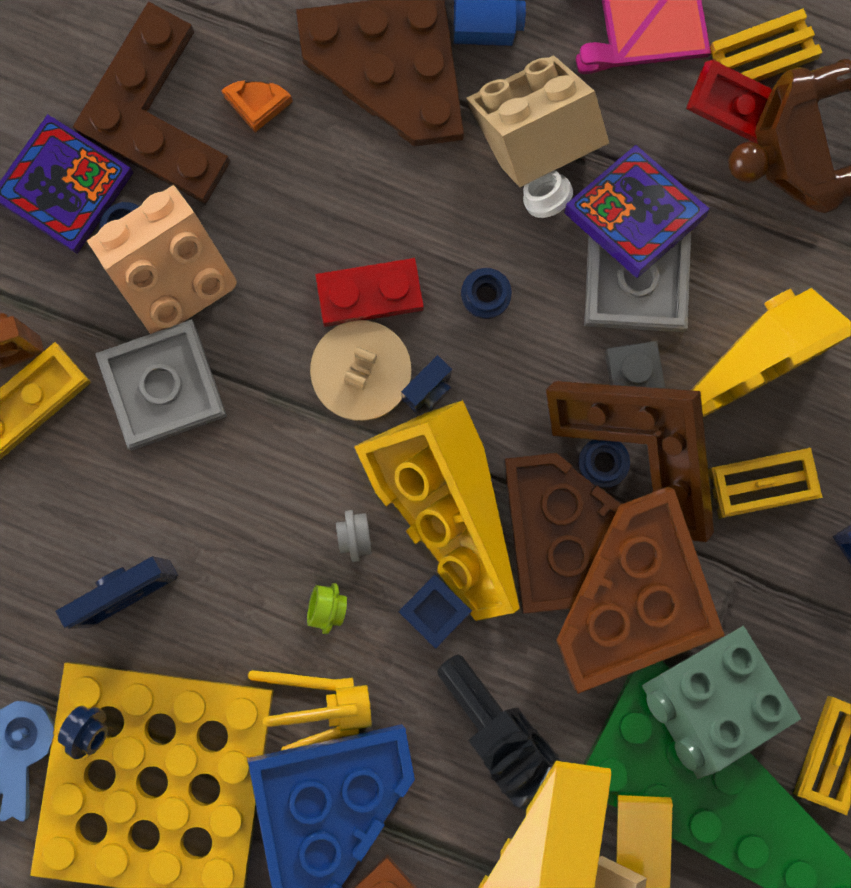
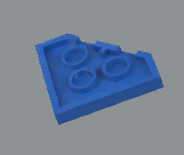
(328, 803)

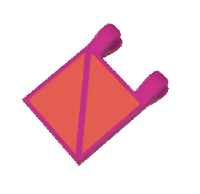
(647, 34)

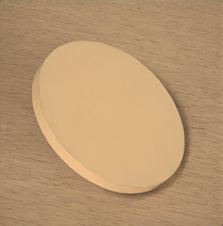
(360, 370)

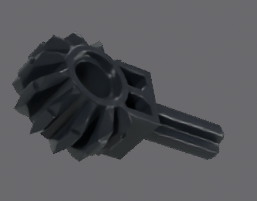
(505, 739)

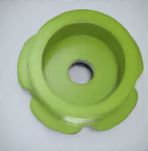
(326, 608)

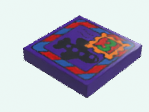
(62, 183)
(636, 211)

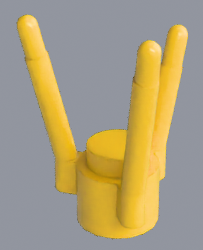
(346, 709)

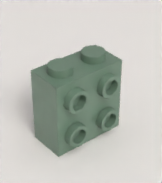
(720, 703)

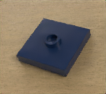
(117, 592)

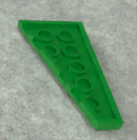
(729, 816)

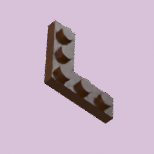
(119, 105)
(661, 418)

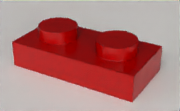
(729, 99)
(369, 292)

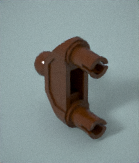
(793, 140)

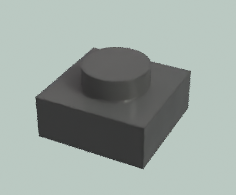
(635, 365)

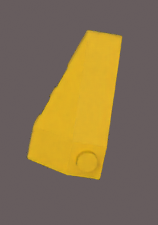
(776, 343)
(444, 490)
(560, 833)

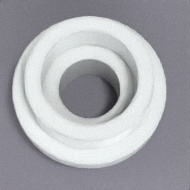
(547, 195)

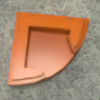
(257, 101)

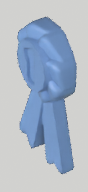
(24, 739)

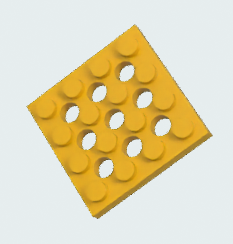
(69, 795)

